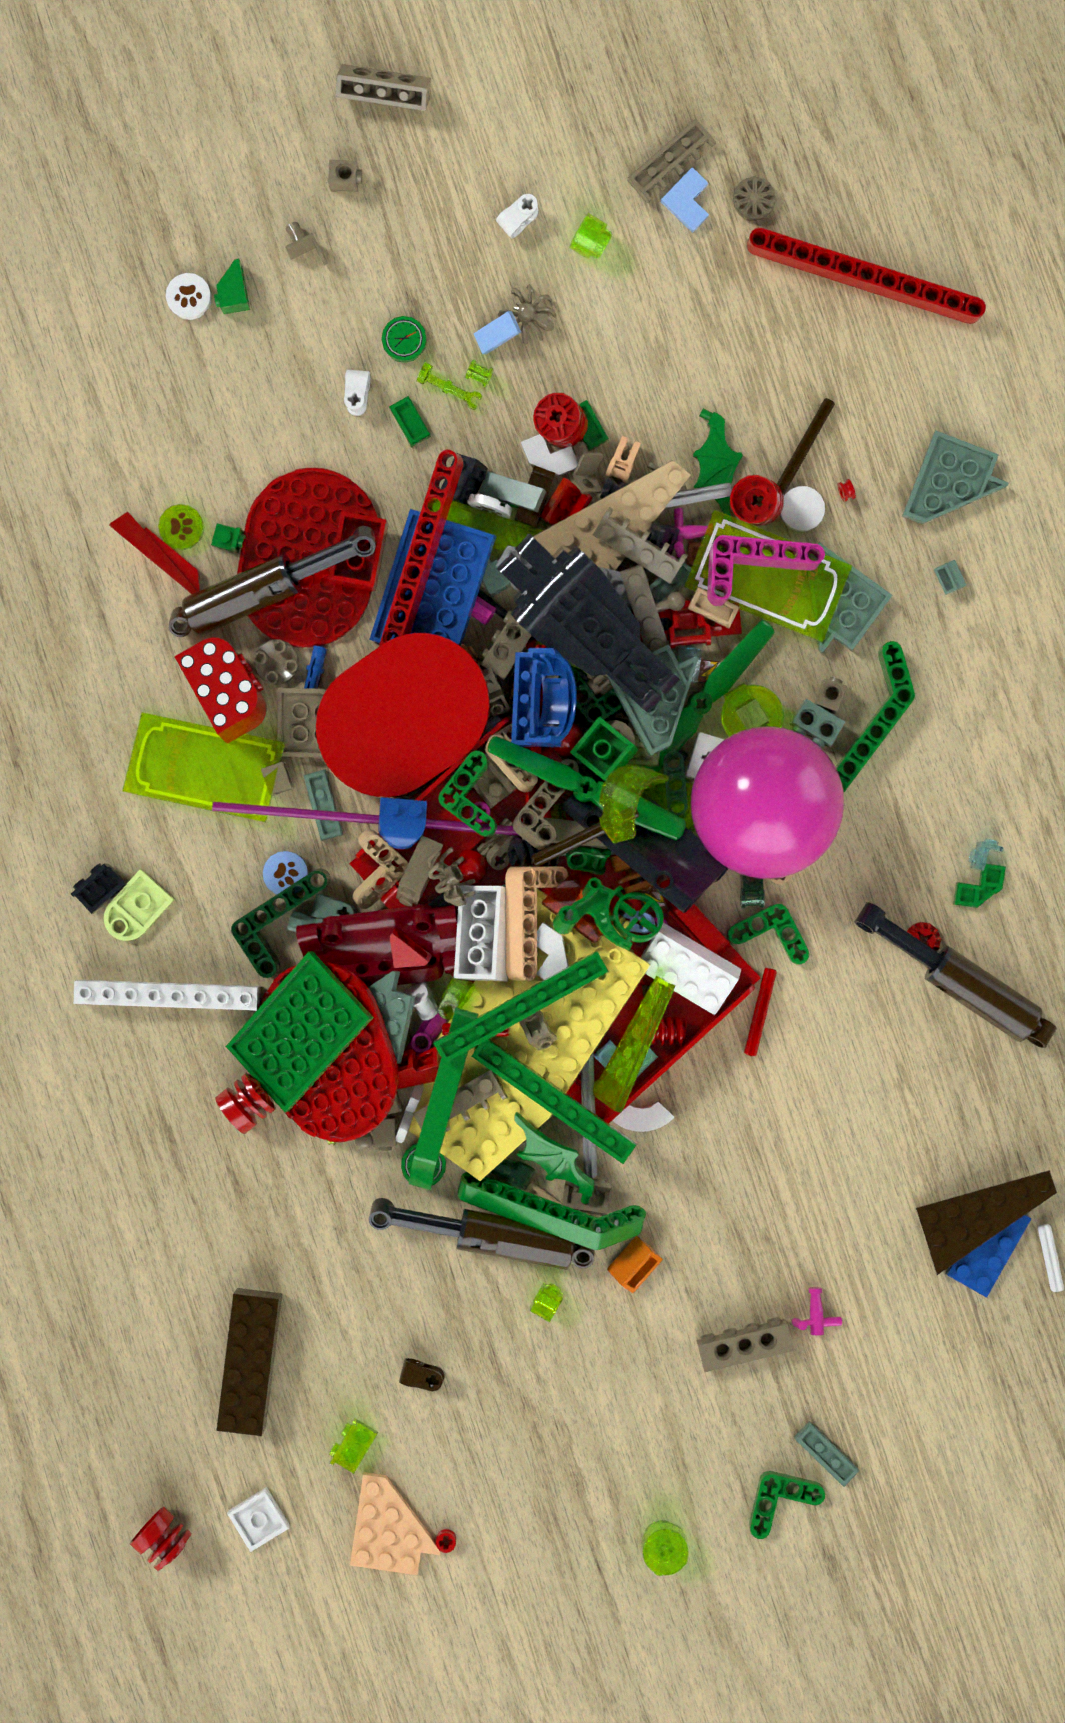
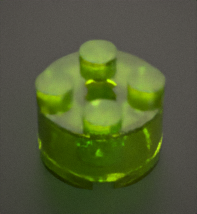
(671, 1559)

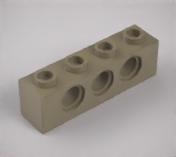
(383, 87)
(502, 666)
(756, 1350)

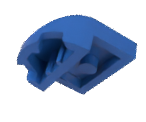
(401, 821)

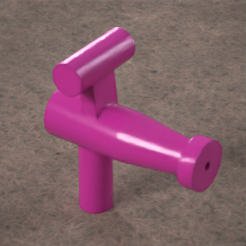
(685, 532)
(816, 1318)

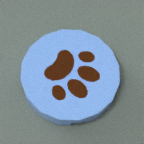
(284, 870)

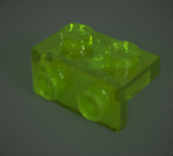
(353, 1446)

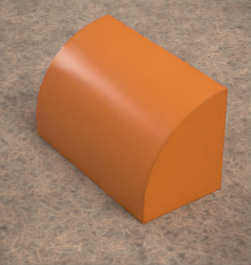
(634, 1264)

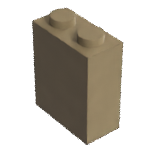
(416, 874)

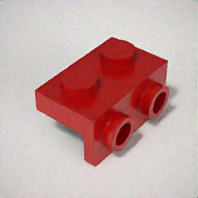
(565, 502)

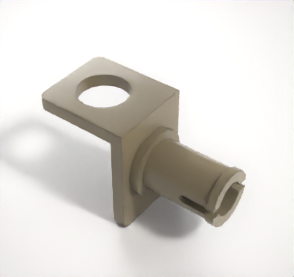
(301, 243)
(587, 468)

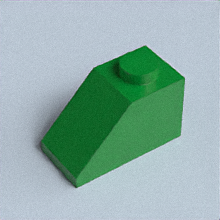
(232, 290)

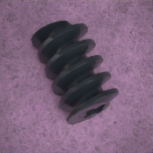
(521, 851)

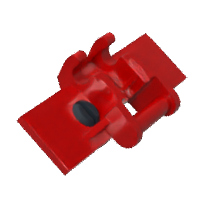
(687, 620)

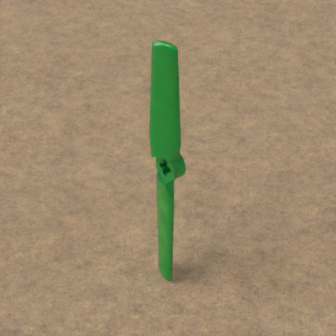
(717, 685)
(562, 776)

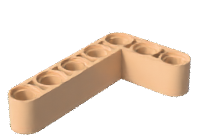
(522, 916)

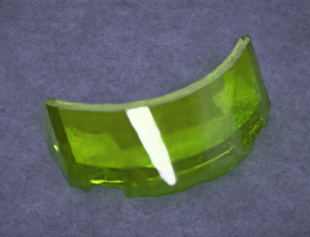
(620, 799)

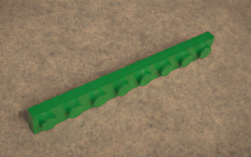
(520, 1006)
(554, 1100)

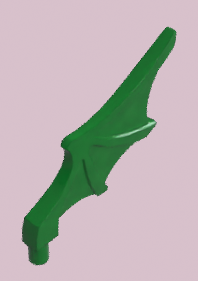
(716, 458)
(554, 1158)

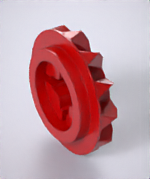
(926, 929)

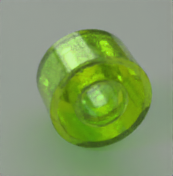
(591, 237)

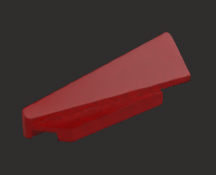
(157, 552)
(418, 1068)

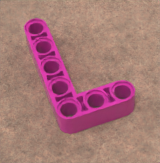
(755, 558)

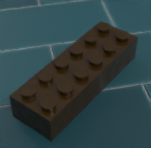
(249, 1362)

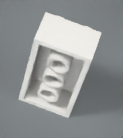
(482, 935)
(691, 967)

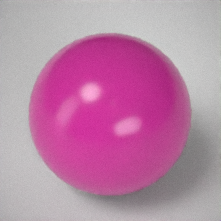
(767, 802)

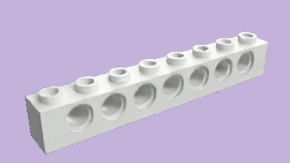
(167, 994)

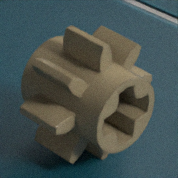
(598, 684)

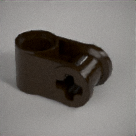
(418, 1375)

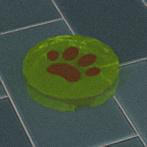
(181, 527)

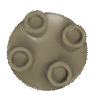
(276, 662)

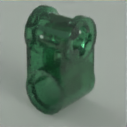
(751, 889)

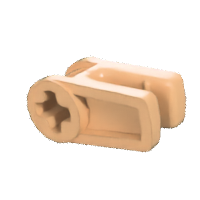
(622, 468)

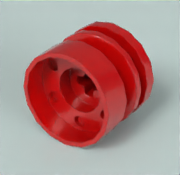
(572, 420)
(744, 499)
(241, 1106)
(160, 1539)

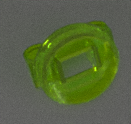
(742, 696)

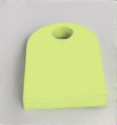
(137, 906)

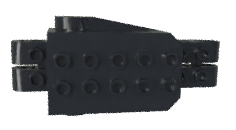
(580, 614)

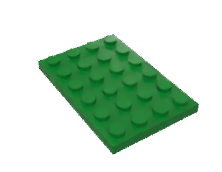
(299, 1031)

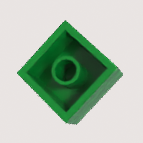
(603, 749)

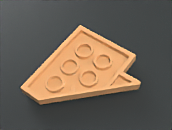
(388, 1530)

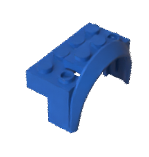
(558, 698)

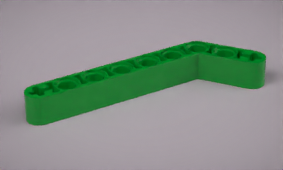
(879, 719)
(438, 1111)
(552, 1216)

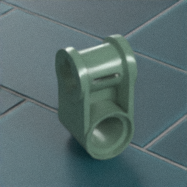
(329, 906)

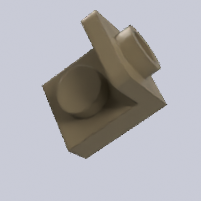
(538, 1031)

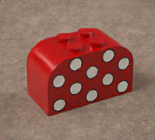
(224, 687)

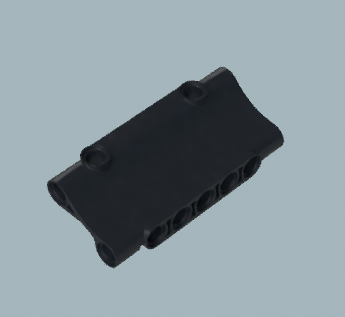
(657, 856)

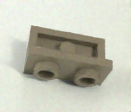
(598, 1202)

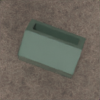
(950, 577)

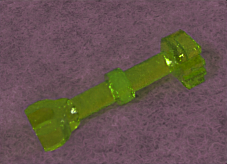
(446, 386)

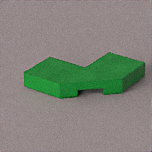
(990, 883)

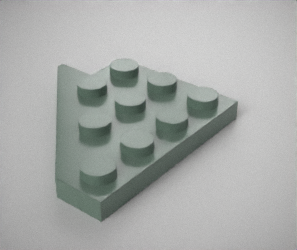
(950, 478)
(856, 609)
(659, 725)
(395, 1010)

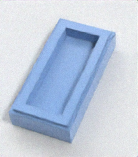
(497, 332)

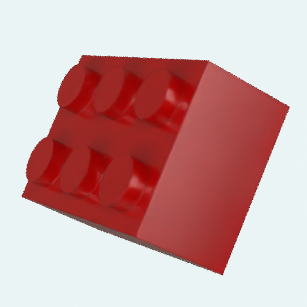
(357, 570)

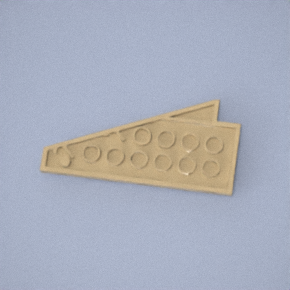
(637, 501)

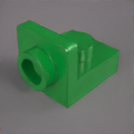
(228, 538)

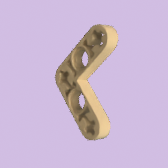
(511, 772)
(386, 869)

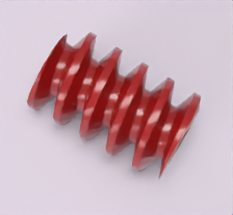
(671, 1031)

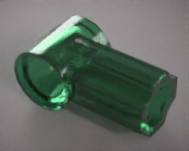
(516, 1173)

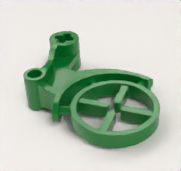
(596, 903)

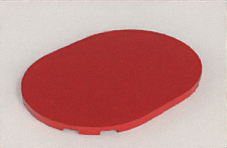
(298, 518)
(402, 714)
(359, 1084)

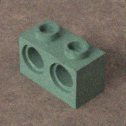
(819, 718)

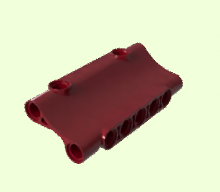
(364, 946)

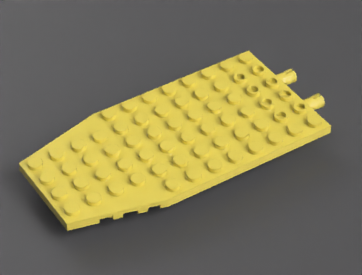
(577, 1022)

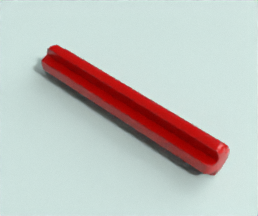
(760, 1012)

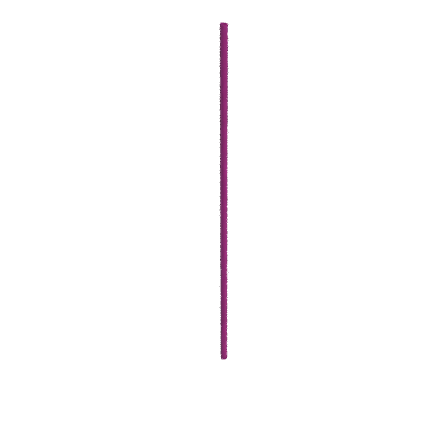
(346, 817)

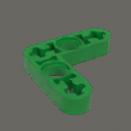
(461, 800)
(778, 926)
(779, 1490)

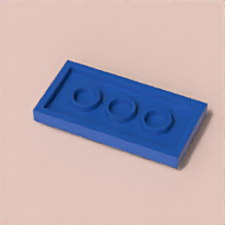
(984, 1264)

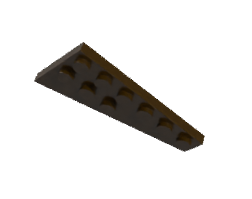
(969, 1220)

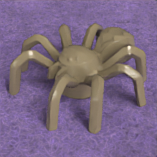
(528, 314)
(450, 877)

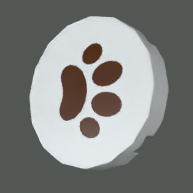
(188, 296)
(489, 505)

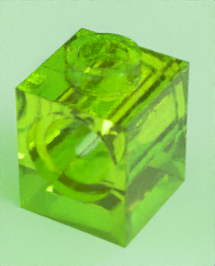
(547, 1301)

